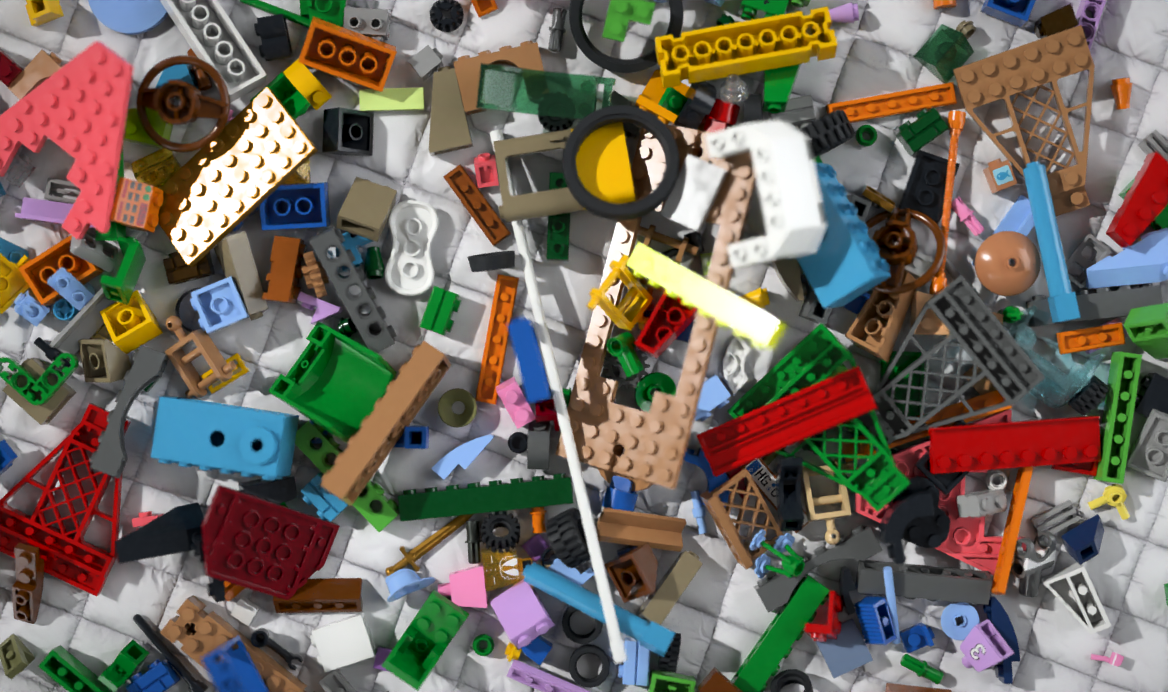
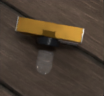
(878, 201)

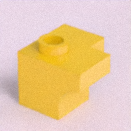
(43, 11)

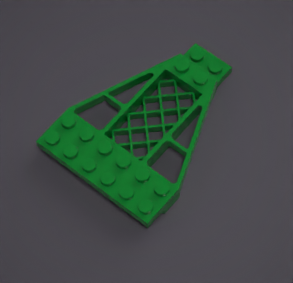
(807, 365)

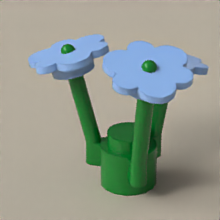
(792, 565)

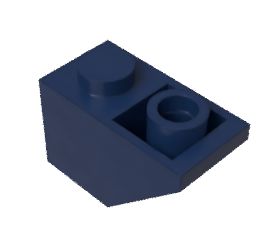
(1084, 540)

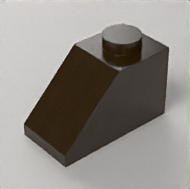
(1055, 22)

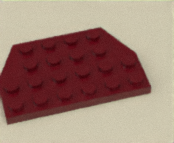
(263, 543)

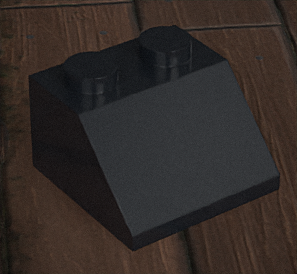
(348, 132)

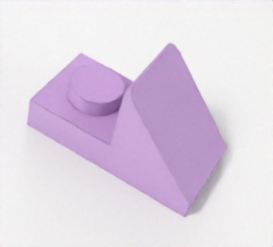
(324, 309)

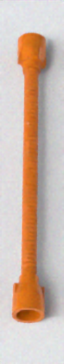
(956, 122)

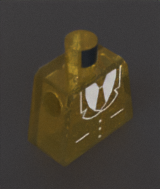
(502, 568)

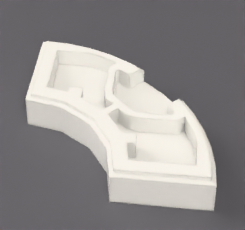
(734, 364)

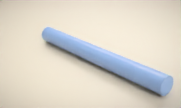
(891, 601)

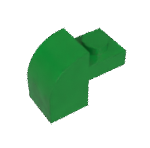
(124, 666)

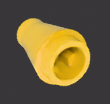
(758, 298)

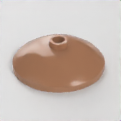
(994, 268)

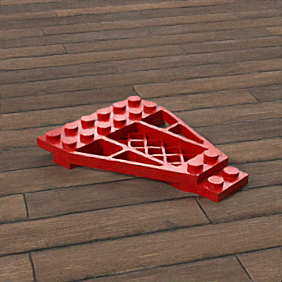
(63, 554)

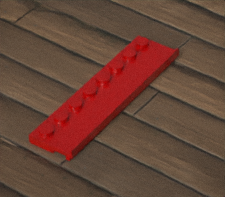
(786, 421)
(1014, 444)

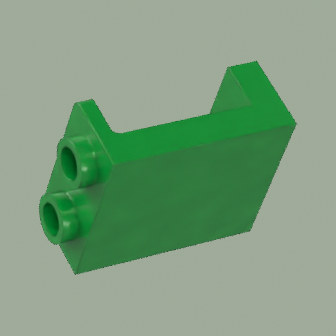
(122, 287)

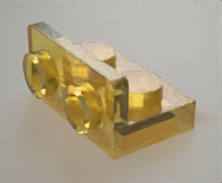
(156, 167)

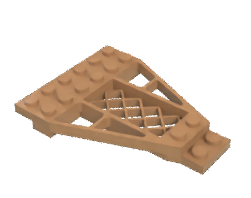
(1025, 69)

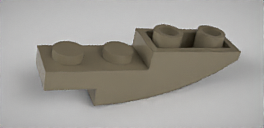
(789, 274)

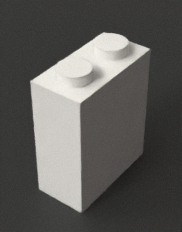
(343, 642)

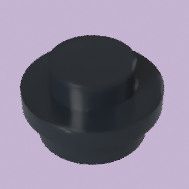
(518, 442)

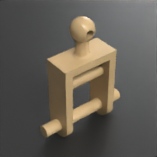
(841, 498)

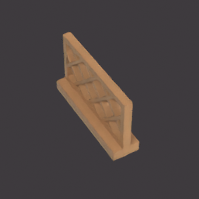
(726, 524)

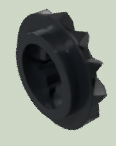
(446, 24)

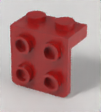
(820, 632)

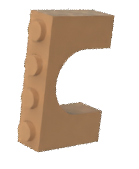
(468, 69)
(35, 73)

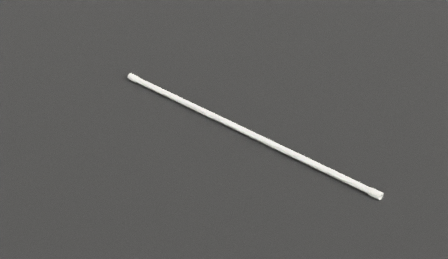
(616, 642)

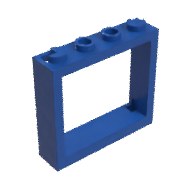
(529, 359)
(236, 669)

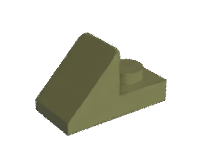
(14, 656)

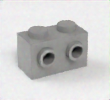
(369, 22)

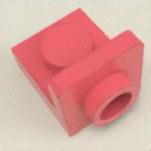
(486, 170)

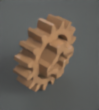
(314, 274)

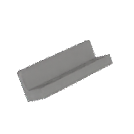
(83, 325)

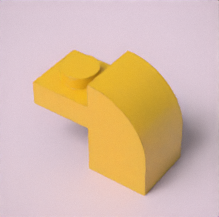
(307, 84)

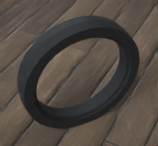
(614, 64)
(630, 115)

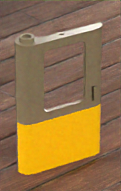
(600, 165)

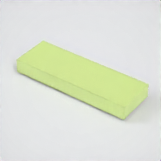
(391, 99)

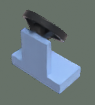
(569, 573)

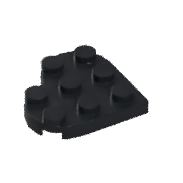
(925, 530)

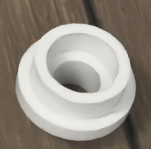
(1002, 480)

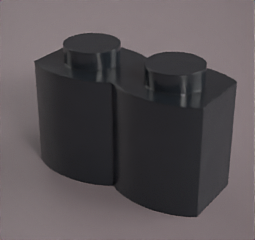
(274, 37)

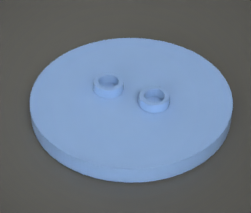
(129, 15)

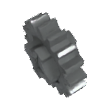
(622, 376)

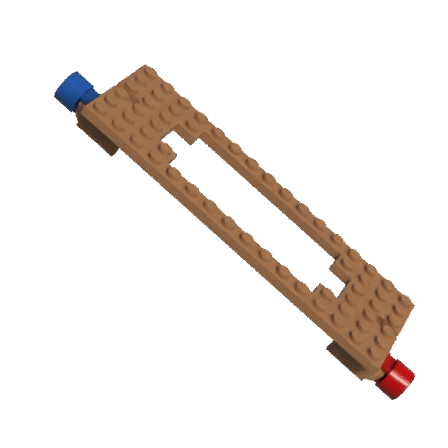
(634, 445)

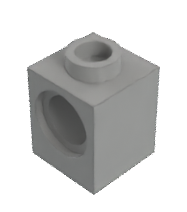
(426, 62)

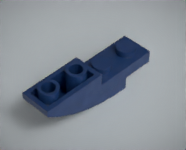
(1003, 625)

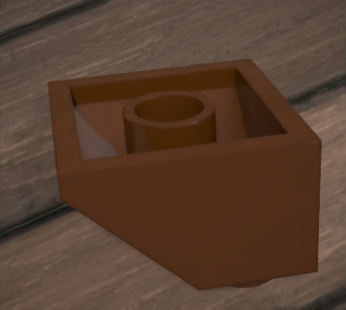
(634, 572)

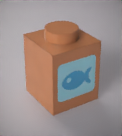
(999, 175)

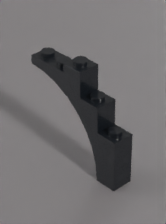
(271, 490)

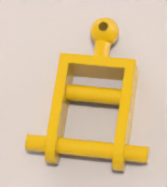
(634, 312)

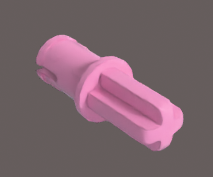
(966, 216)

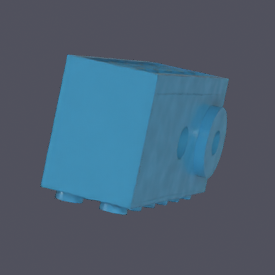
(846, 257)
(224, 437)

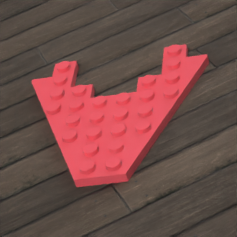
(86, 116)
(966, 534)

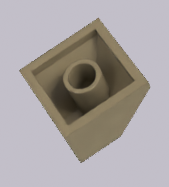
(103, 361)

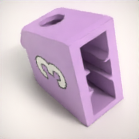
(984, 647)

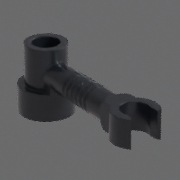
(695, 239)
(267, 641)

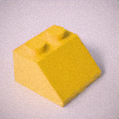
(131, 323)

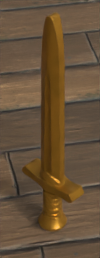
(420, 550)

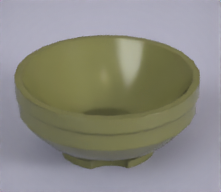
(445, 407)

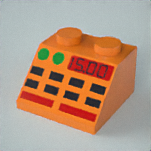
(137, 205)

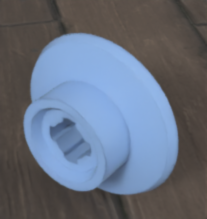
(969, 616)

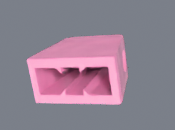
(466, 587)

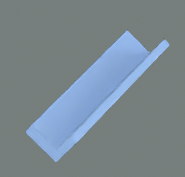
(1017, 219)

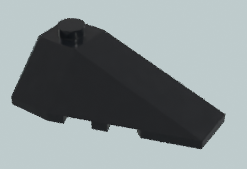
(163, 535)

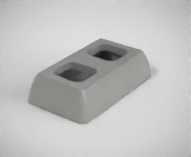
(1102, 252)
(95, 255)

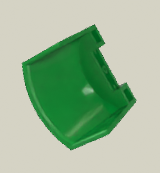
(334, 382)

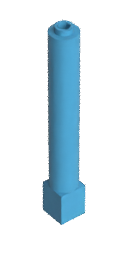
(1062, 300)
(647, 633)

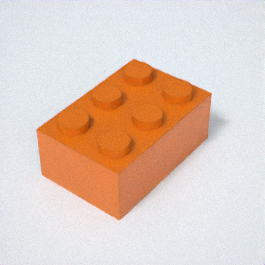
(47, 263)

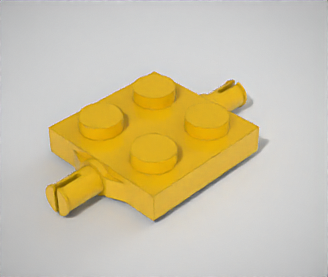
(11, 281)

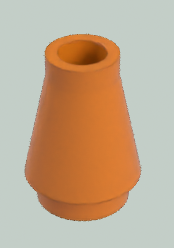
(1121, 92)

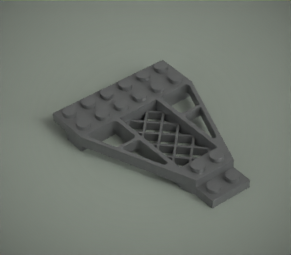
(982, 339)

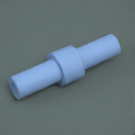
(698, 512)

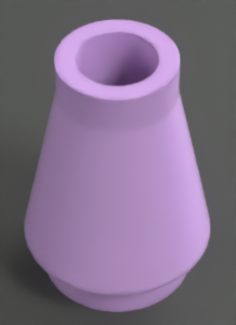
(845, 13)

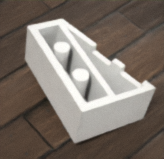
(1078, 595)

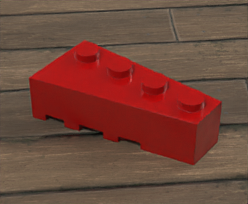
(1142, 202)
(665, 325)

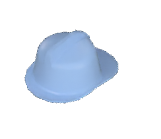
(405, 582)

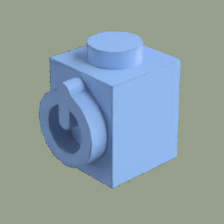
(30, 308)

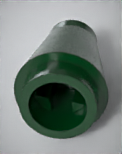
(374, 264)

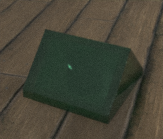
(944, 52)

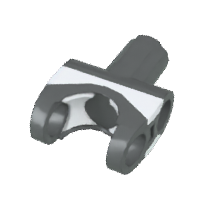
(1029, 563)

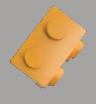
(652, 95)

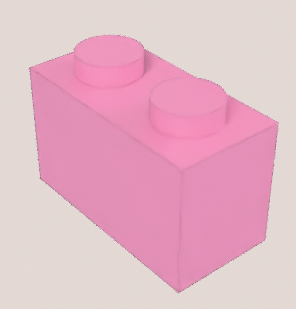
(515, 402)

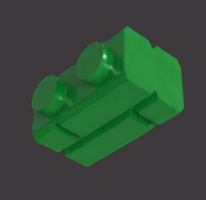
(440, 311)

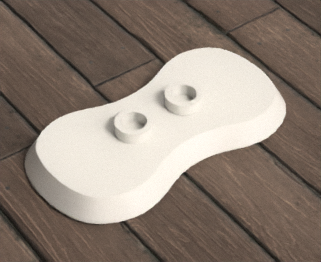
(412, 232)

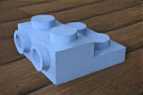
(218, 305)

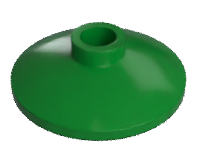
(657, 380)

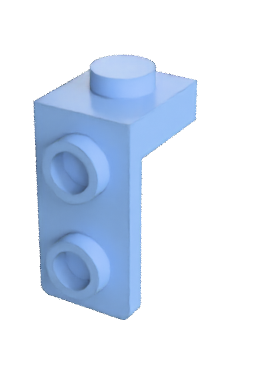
(71, 288)

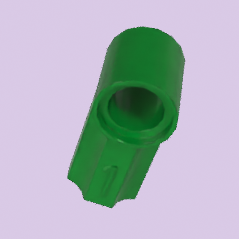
(623, 347)

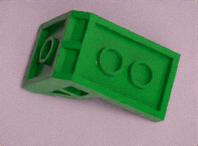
(425, 640)

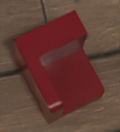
(546, 412)

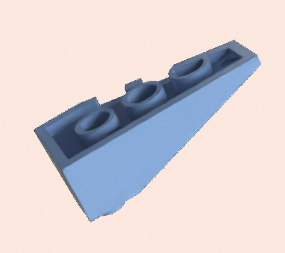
(1136, 264)

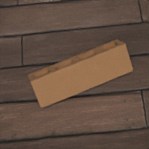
(640, 528)

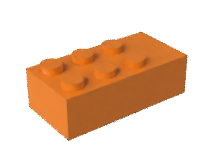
(347, 54)

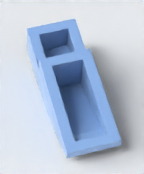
(461, 455)

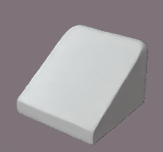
(245, 611)

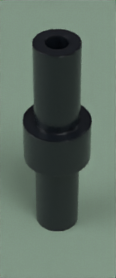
(51, 353)

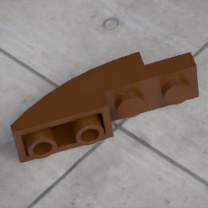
(28, 584)

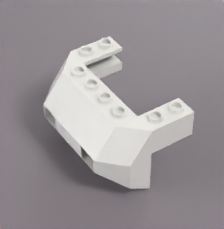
(786, 190)

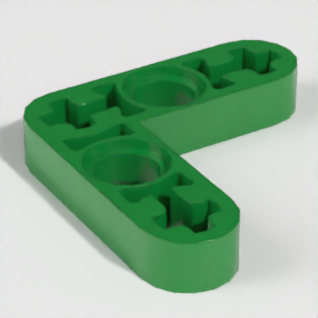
(42, 383)

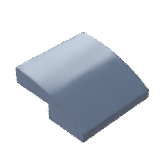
(846, 652)

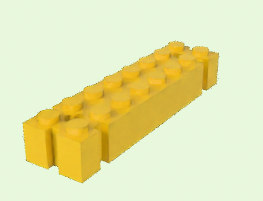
(745, 47)

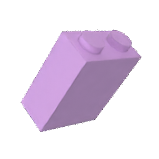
(522, 614)

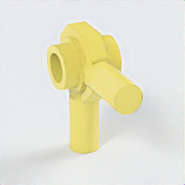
(1114, 496)

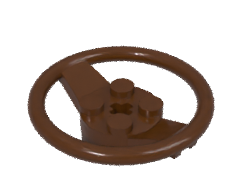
(192, 104)
(900, 255)

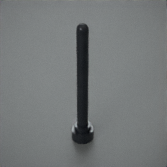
(194, 685)

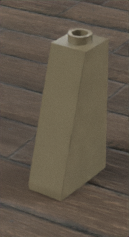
(448, 119)
(238, 261)
(670, 588)

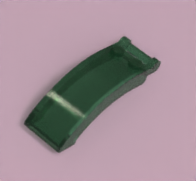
(540, 92)

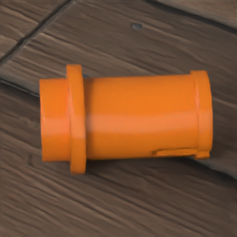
(538, 519)

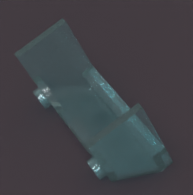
(1057, 386)

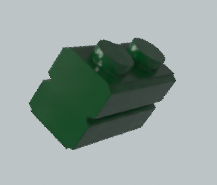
(922, 131)

